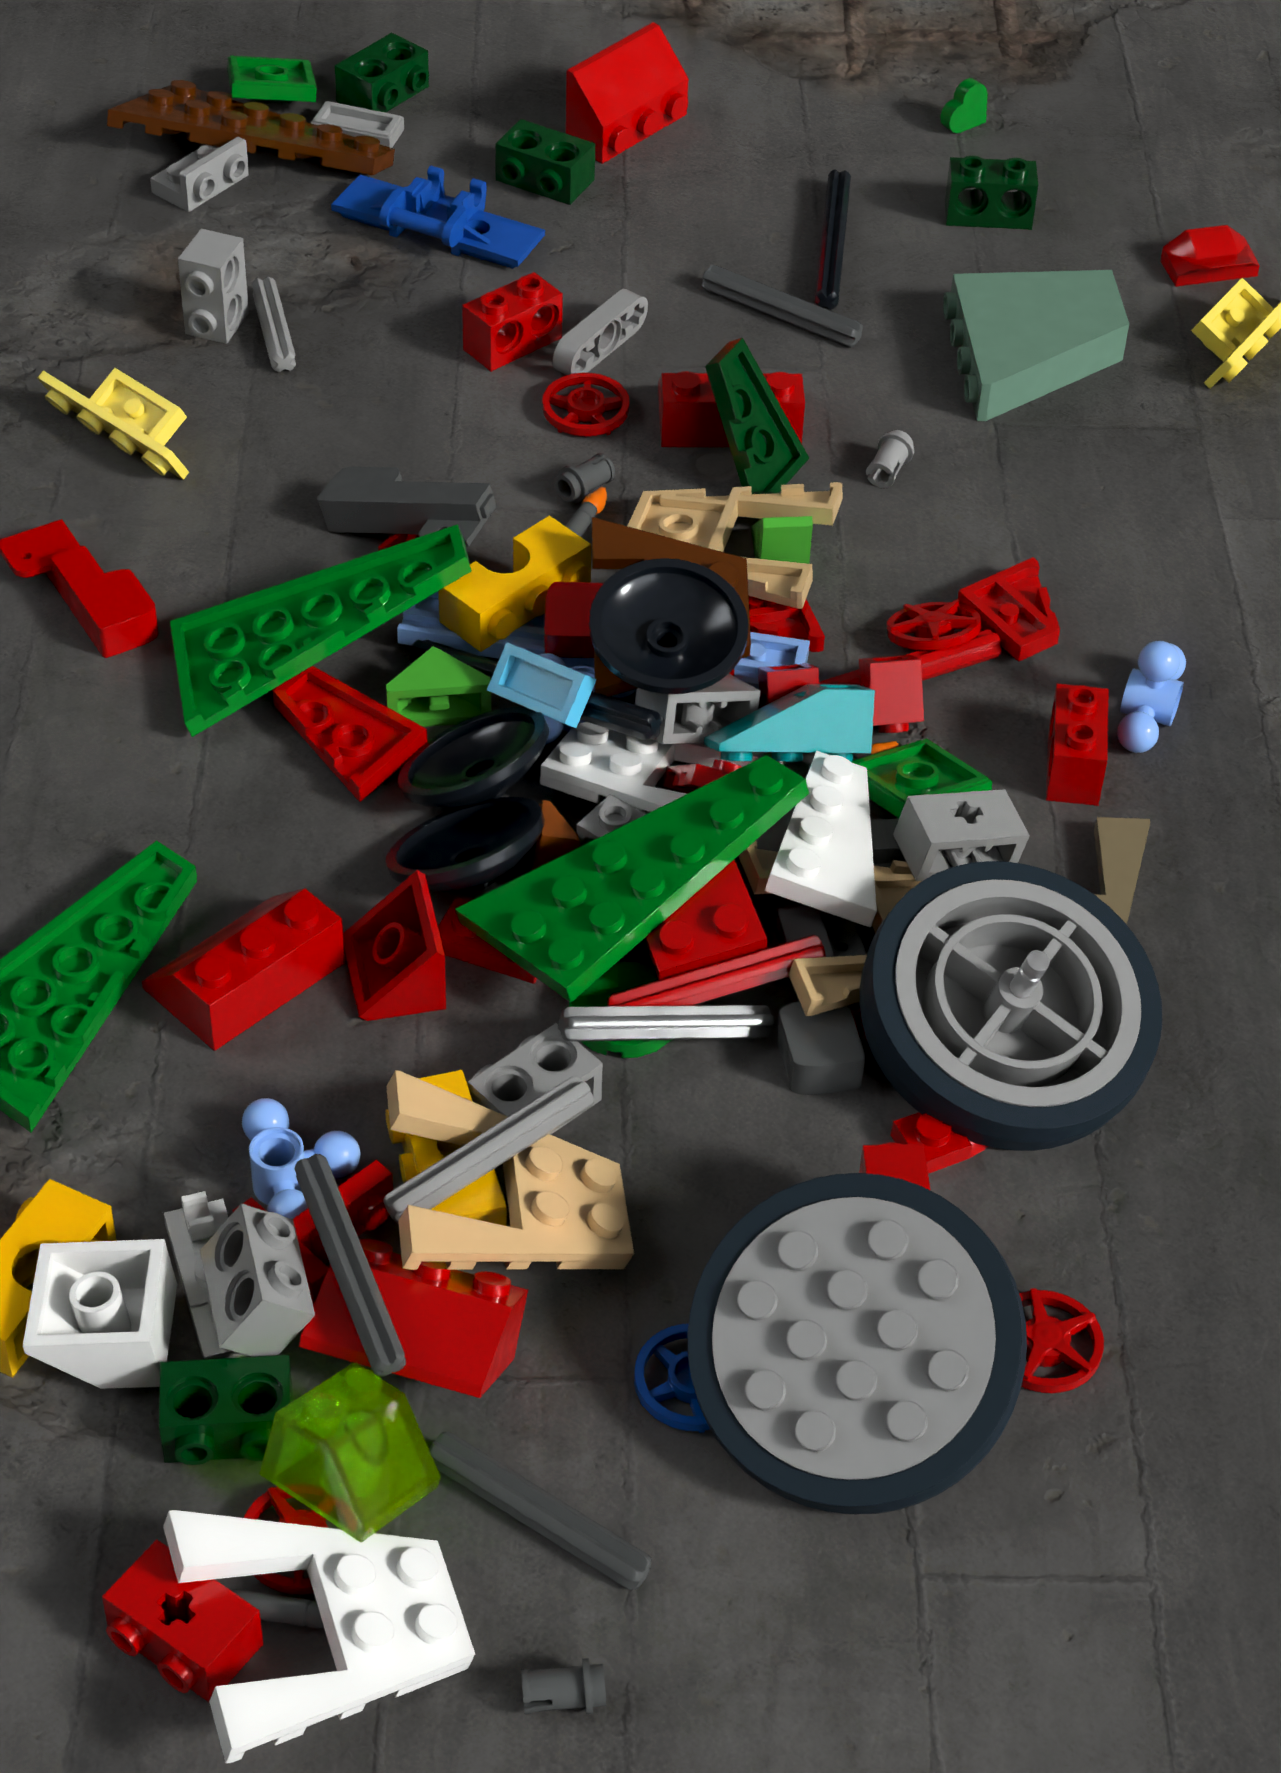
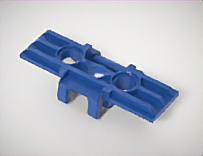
(430, 211)

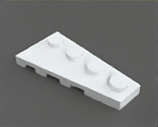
(829, 844)

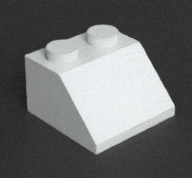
(103, 1311)

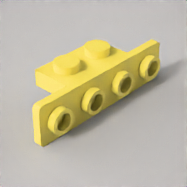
(1237, 329)
(129, 413)

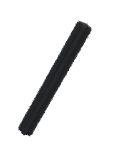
(832, 239)

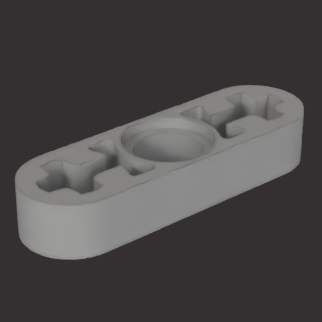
(600, 333)

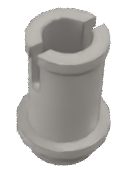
(893, 452)

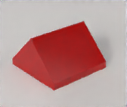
(397, 955)

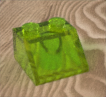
(351, 1452)

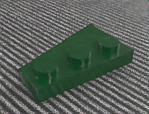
(755, 425)

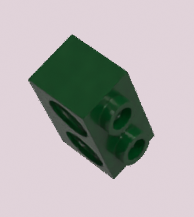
(382, 74)
(545, 161)
(990, 202)
(226, 1396)

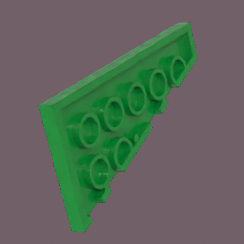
(267, 637)
(605, 897)
(74, 973)

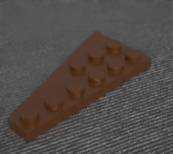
(217, 119)

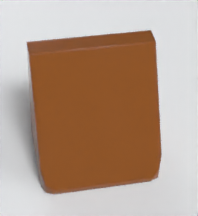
(555, 838)

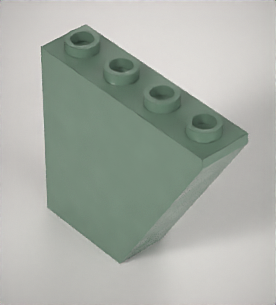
(1032, 333)

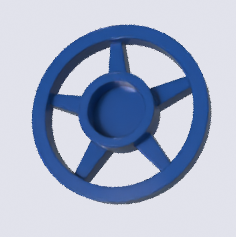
(678, 1383)

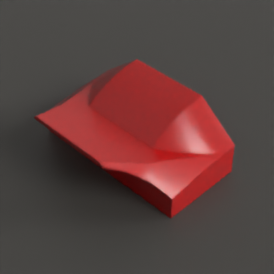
(1208, 256)

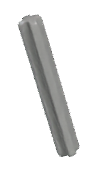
(491, 1148)

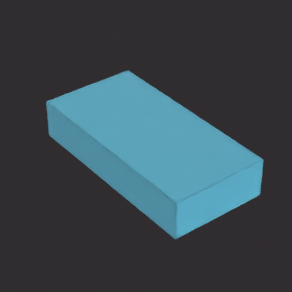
(541, 685)

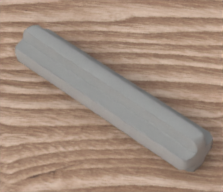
(273, 324)

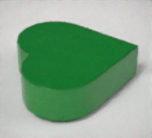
(966, 108)

